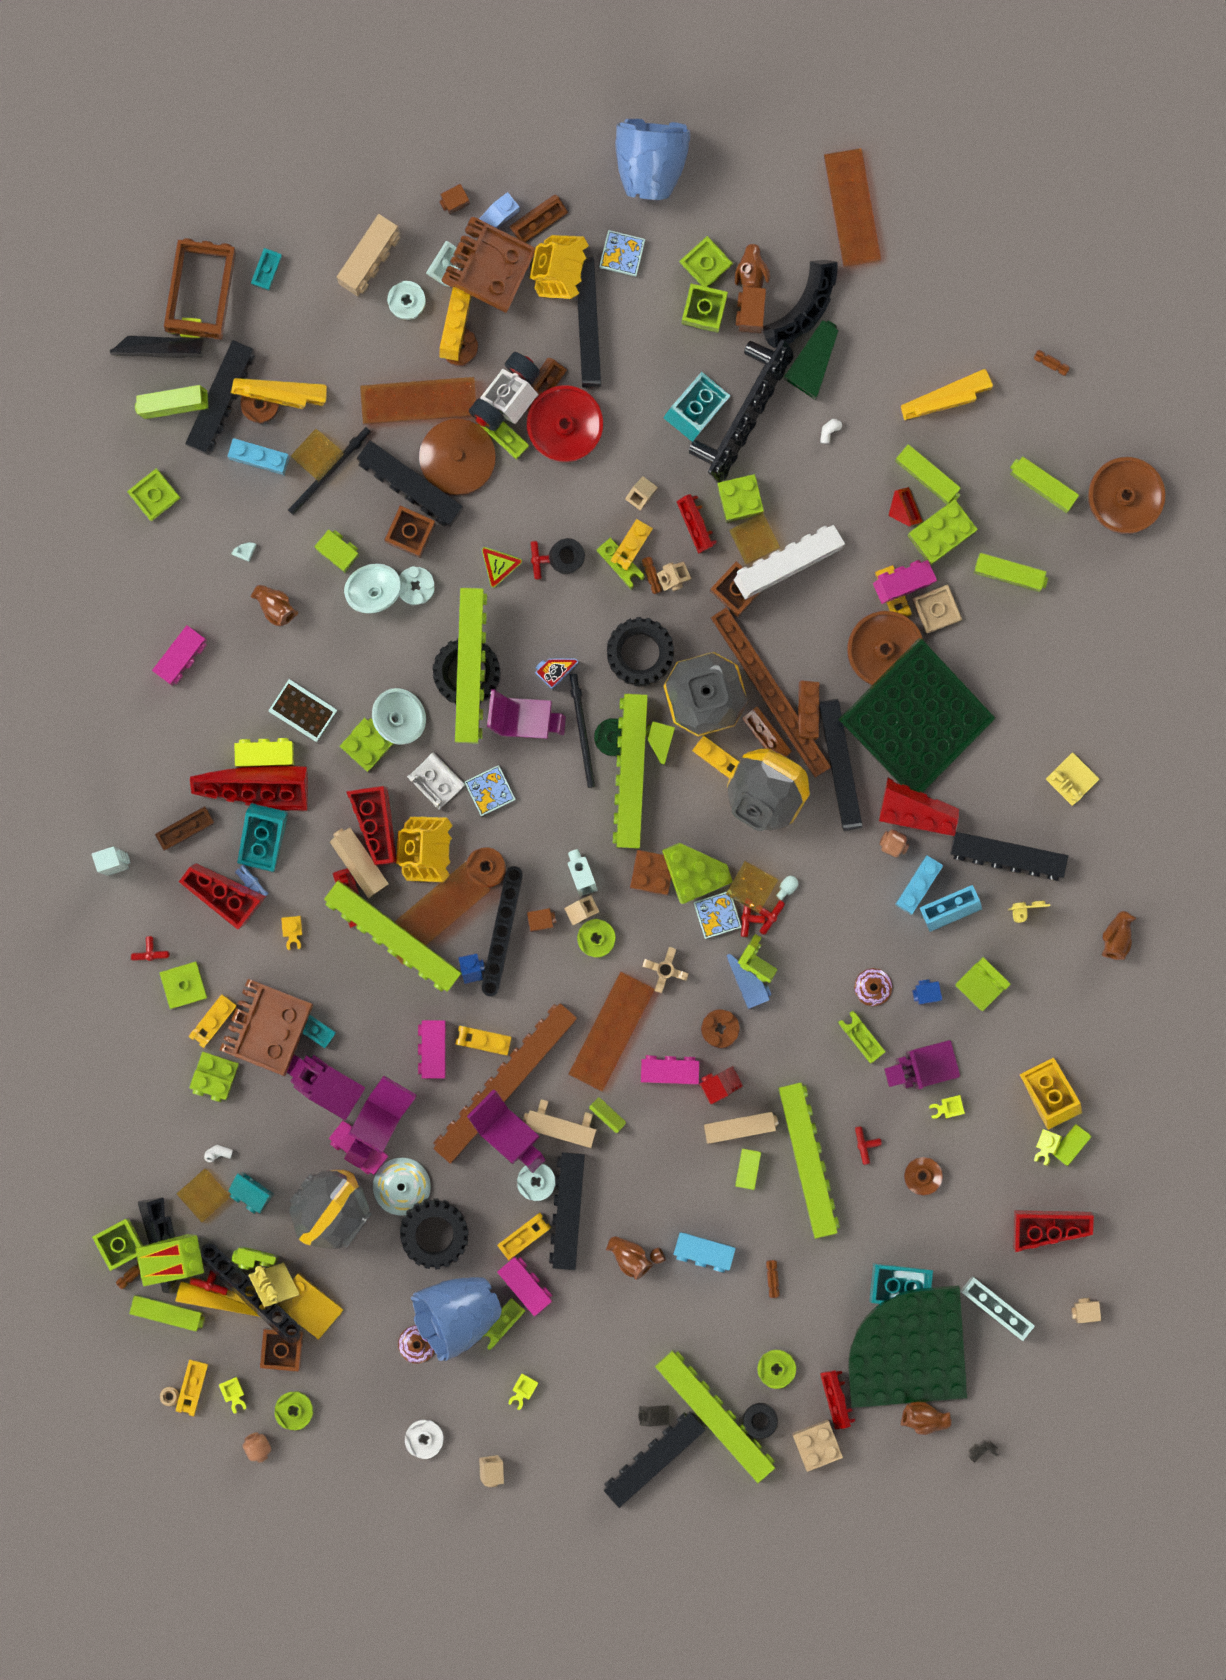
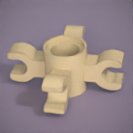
(668, 961)

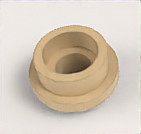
(163, 1398)

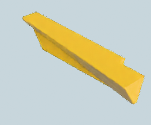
(282, 393)
(949, 396)
(198, 1296)

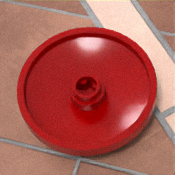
(565, 423)

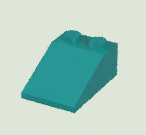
(696, 406)
(262, 837)
(250, 1192)
(892, 1279)

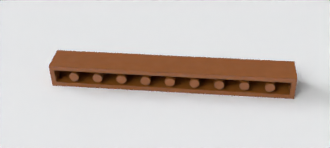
(508, 1078)

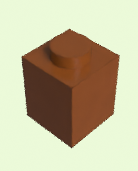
(454, 199)
(541, 919)

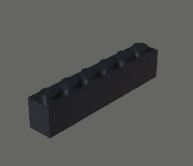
(210, 421)
(409, 483)
(1008, 855)
(568, 1211)
(654, 1459)

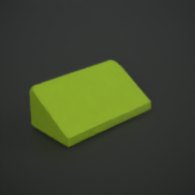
(607, 1115)
(1071, 1144)
(748, 1169)

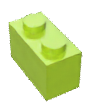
(336, 550)

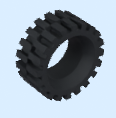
(631, 628)
(445, 658)
(429, 1209)

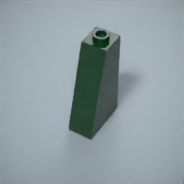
(811, 364)

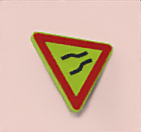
(499, 564)

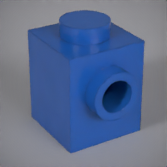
(471, 968)
(927, 992)

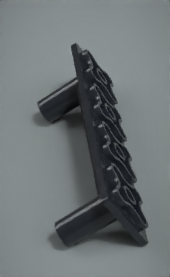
(754, 404)

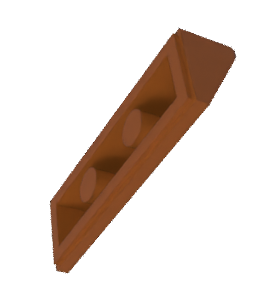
(538, 218)
(549, 377)

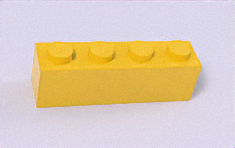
(455, 324)

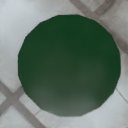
(607, 736)

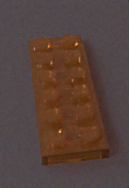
(852, 207)
(417, 400)
(441, 906)
(611, 1031)

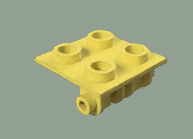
(1072, 779)
(1020, 910)
(273, 1284)

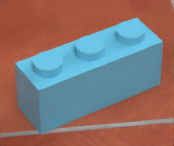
(258, 456)
(918, 885)
(951, 908)
(704, 1252)

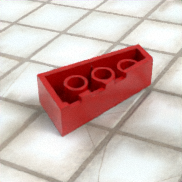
(916, 810)
(375, 822)
(222, 894)
(720, 1085)
(1049, 1227)

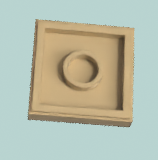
(937, 609)

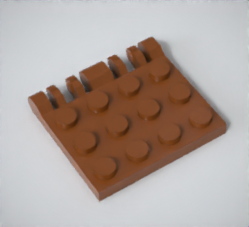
(492, 266)
(269, 1029)

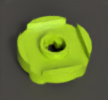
(586, 933)
(783, 1377)
(282, 1410)

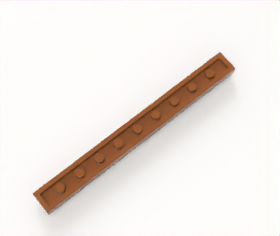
(769, 690)

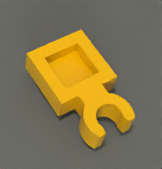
(292, 928)

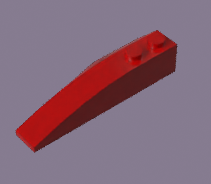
(262, 785)

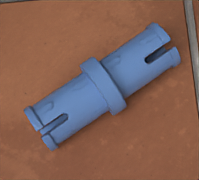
(250, 881)

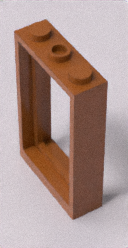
(191, 327)

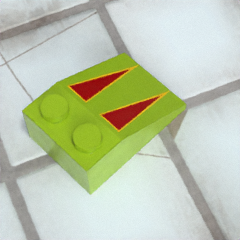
(170, 1260)

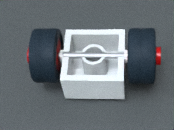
(508, 393)

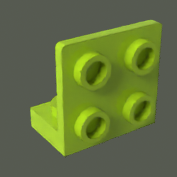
(751, 962)
(982, 984)

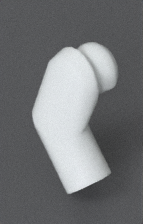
(828, 428)
(217, 1151)

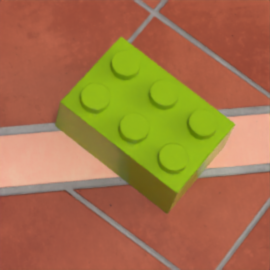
(942, 532)

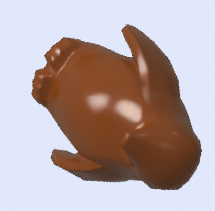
(752, 268)
(274, 605)
(1118, 937)
(629, 1257)
(925, 1418)

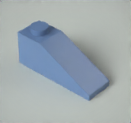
(750, 986)

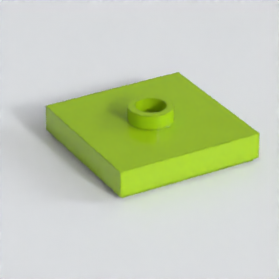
(706, 262)
(153, 494)
(183, 985)

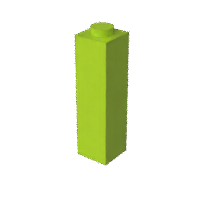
(171, 402)
(928, 475)
(1043, 484)
(1010, 572)
(167, 1313)

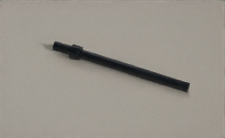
(354, 444)
(576, 694)

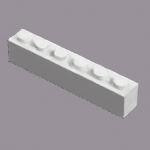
(789, 561)

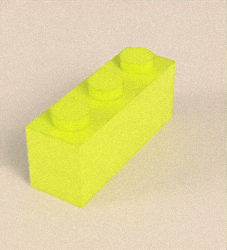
(264, 753)

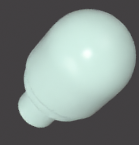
(787, 887)

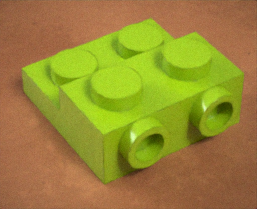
(366, 744)
(213, 1076)
(248, 1258)

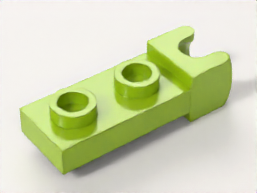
(508, 440)
(607, 551)
(862, 1038)
(509, 1315)

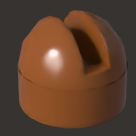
(657, 1256)

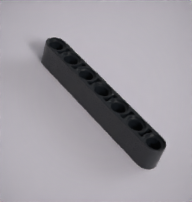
(588, 326)
(840, 765)
(508, 923)
(245, 1286)

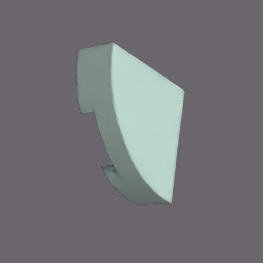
(244, 551)

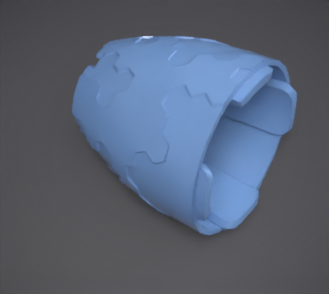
(650, 157)
(455, 1314)

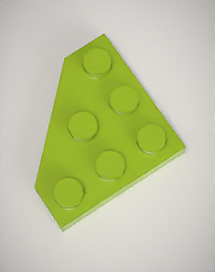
(694, 872)

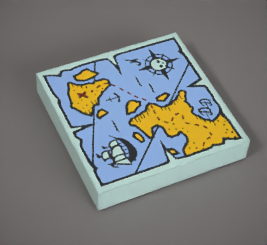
(622, 253)
(489, 790)
(717, 915)

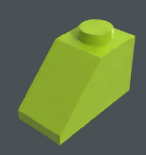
(660, 739)

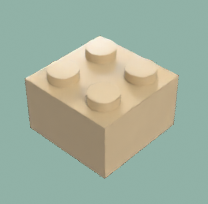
(817, 1445)

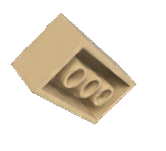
(368, 255)

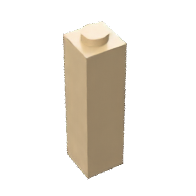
(358, 862)
(740, 1127)

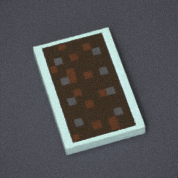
(302, 710)

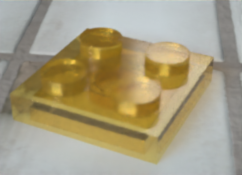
(317, 454)
(754, 539)
(751, 887)
(203, 1195)

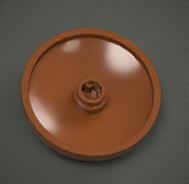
(457, 457)
(1126, 495)
(879, 643)

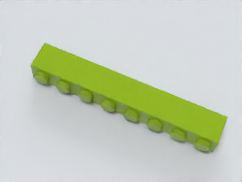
(469, 666)
(631, 771)
(392, 935)
(807, 1159)
(718, 1420)

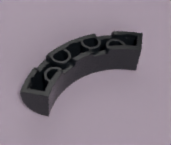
(809, 307)

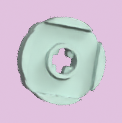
(400, 291)
(426, 583)
(534, 1192)

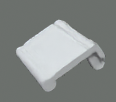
(436, 781)

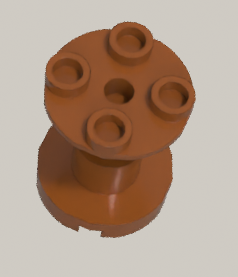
(486, 867)

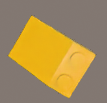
(1051, 1093)
(311, 1308)

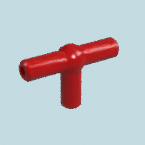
(536, 560)
(770, 916)
(747, 918)
(150, 954)
(864, 1145)
(209, 1284)

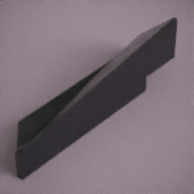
(159, 347)
(157, 1227)

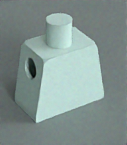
(583, 879)

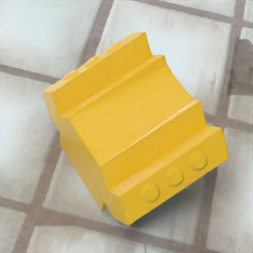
(558, 266)
(424, 849)

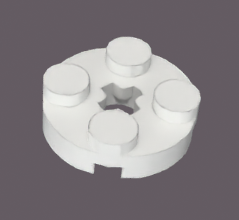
(429, 1429)

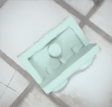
(441, 262)

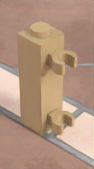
(560, 1128)

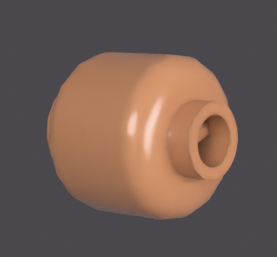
(894, 843)
(256, 1447)

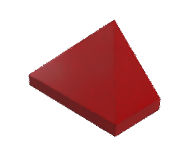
(904, 508)

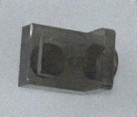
(654, 1415)
(978, 1450)

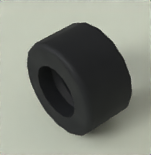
(575, 547)
(769, 1429)

